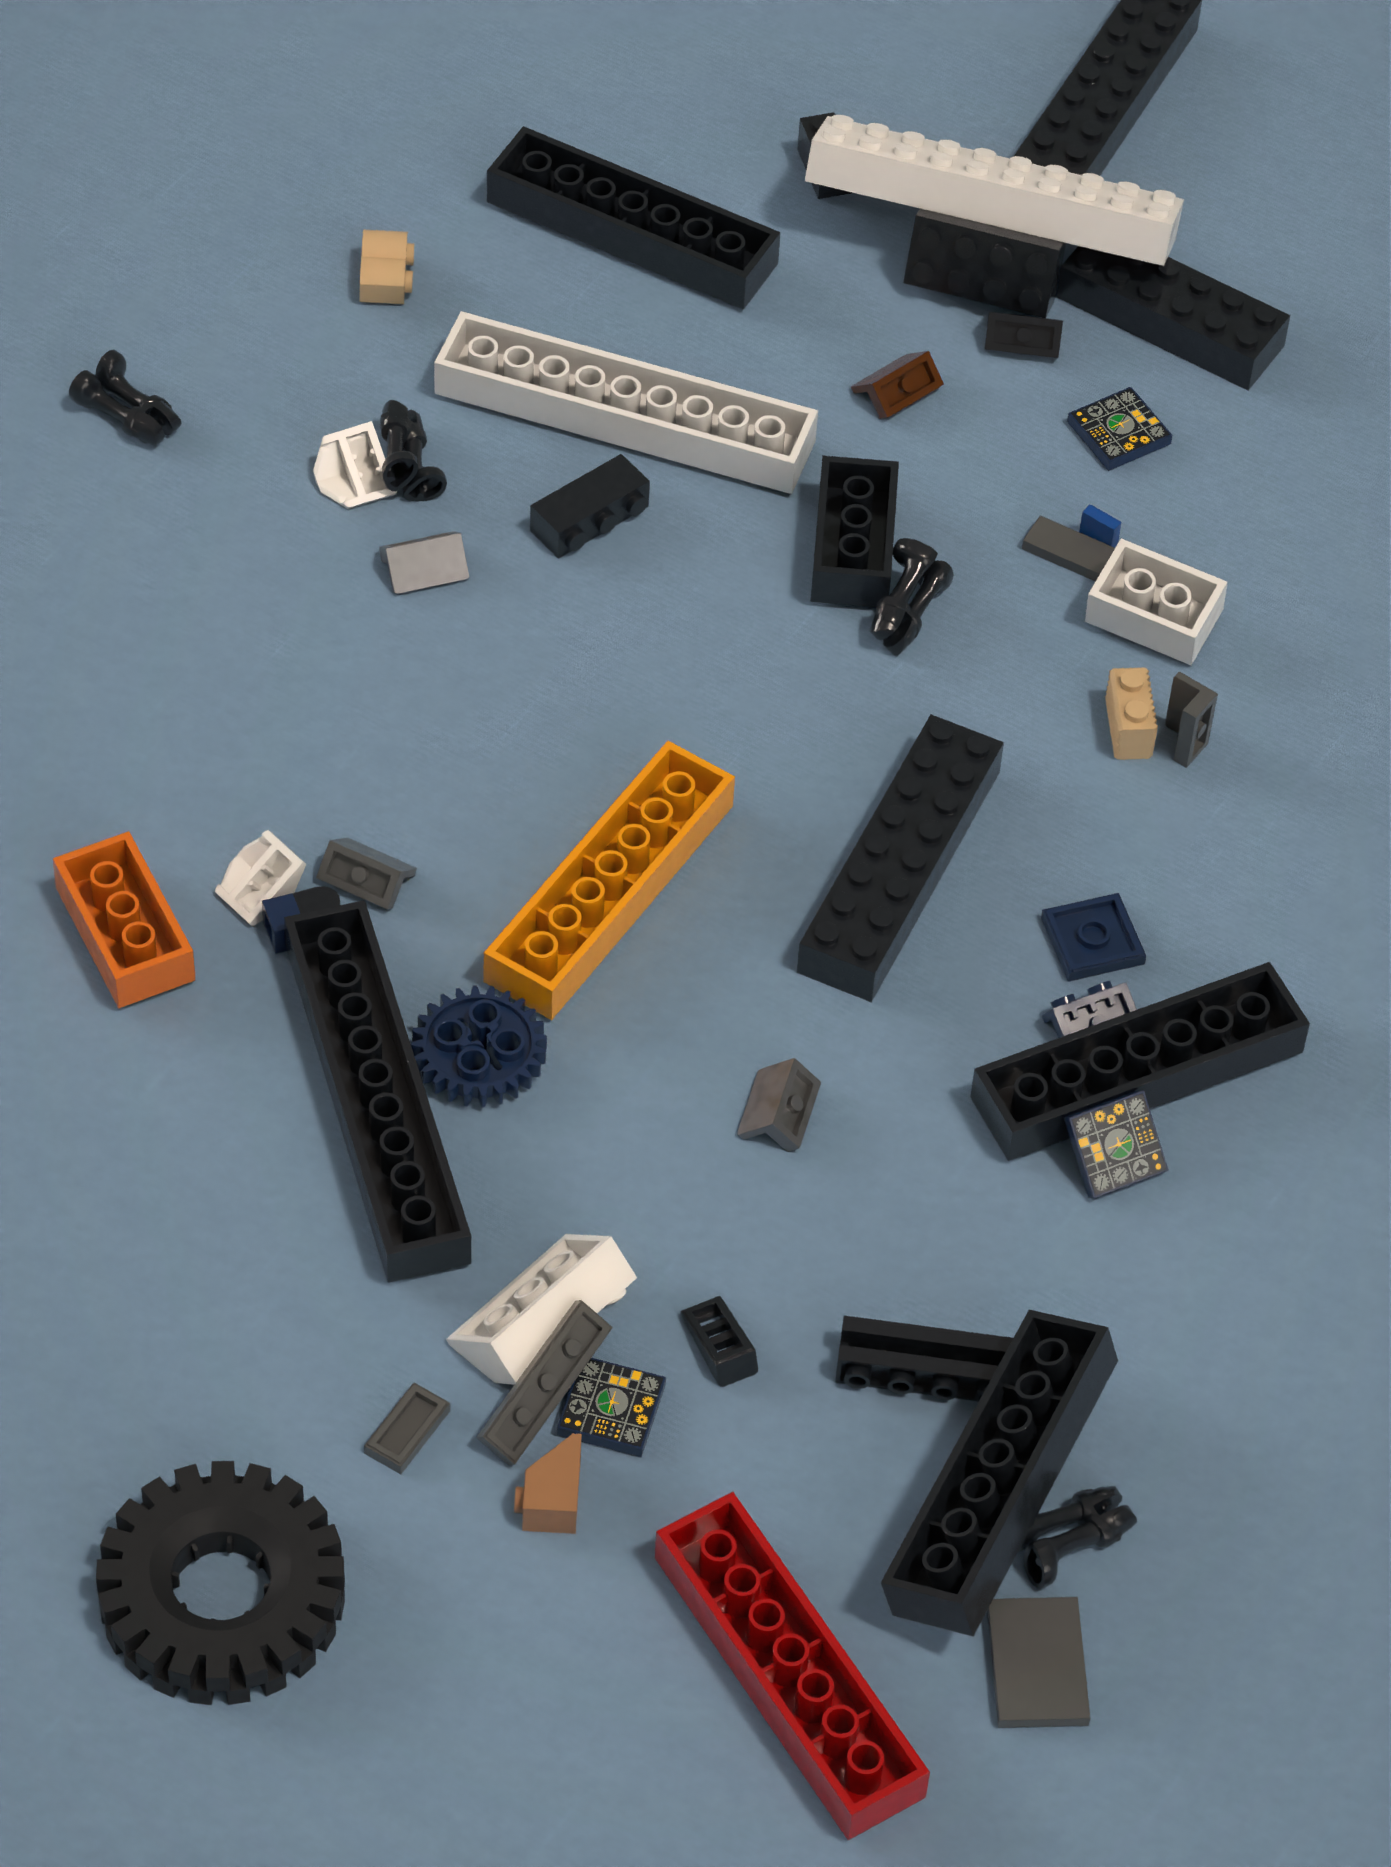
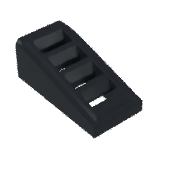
(728, 1364)

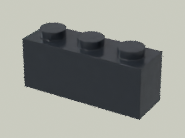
(589, 506)

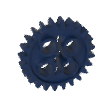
(507, 1029)

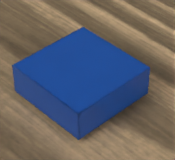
(1100, 526)

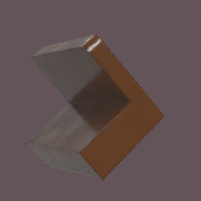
(900, 383)

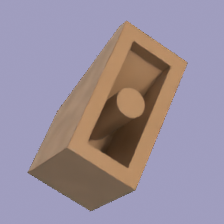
(552, 1490)

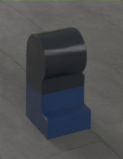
(291, 904)

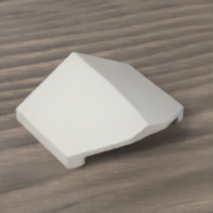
(351, 467)
(259, 873)

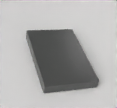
(1038, 1662)

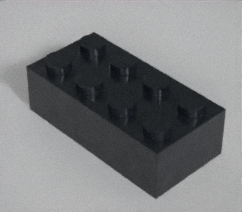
(984, 263)
(854, 531)

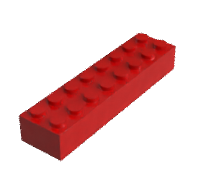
(791, 1665)

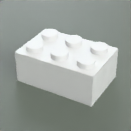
(1156, 601)

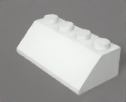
(523, 1315)

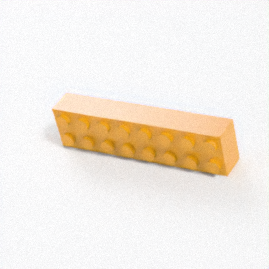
(608, 880)

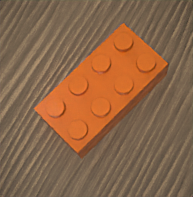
(124, 919)

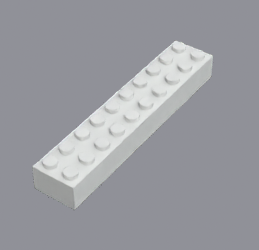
(994, 189)
(626, 402)

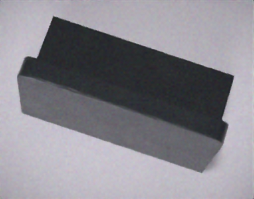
(1023, 334)

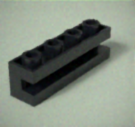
(917, 1358)

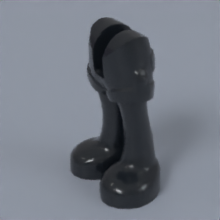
(149, 415)
(403, 465)
(894, 618)
(1099, 1525)

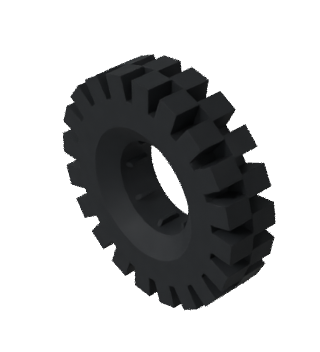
(205, 1517)

